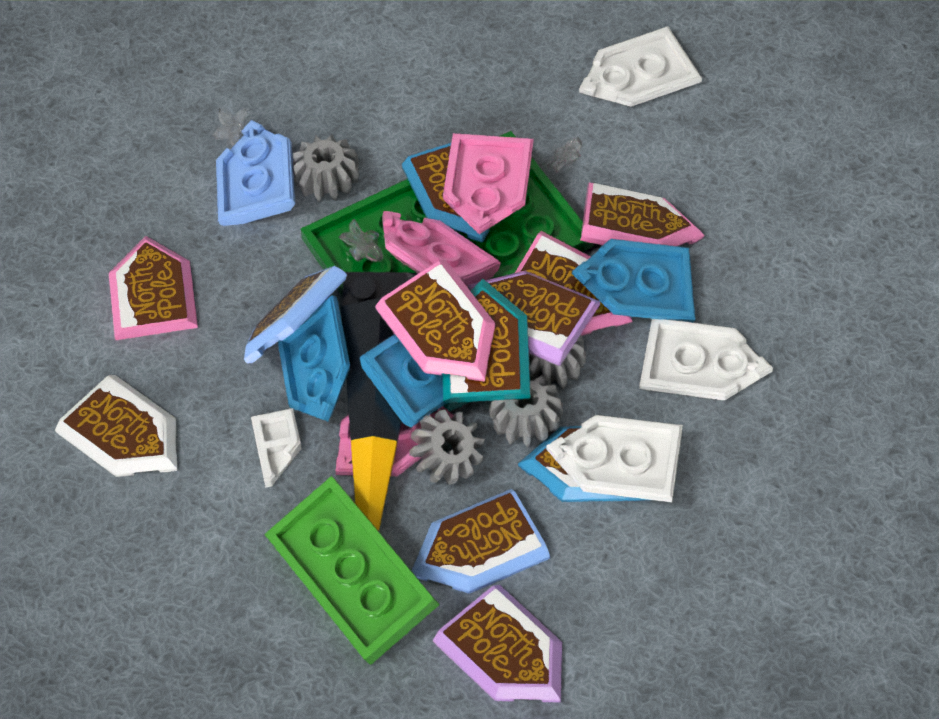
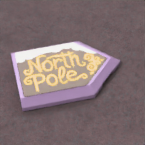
(553, 312)
(504, 648)

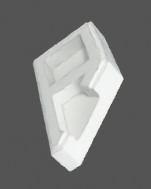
(276, 442)

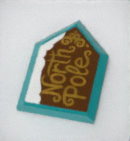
(508, 358)

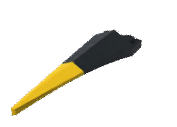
(371, 419)

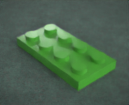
(351, 570)

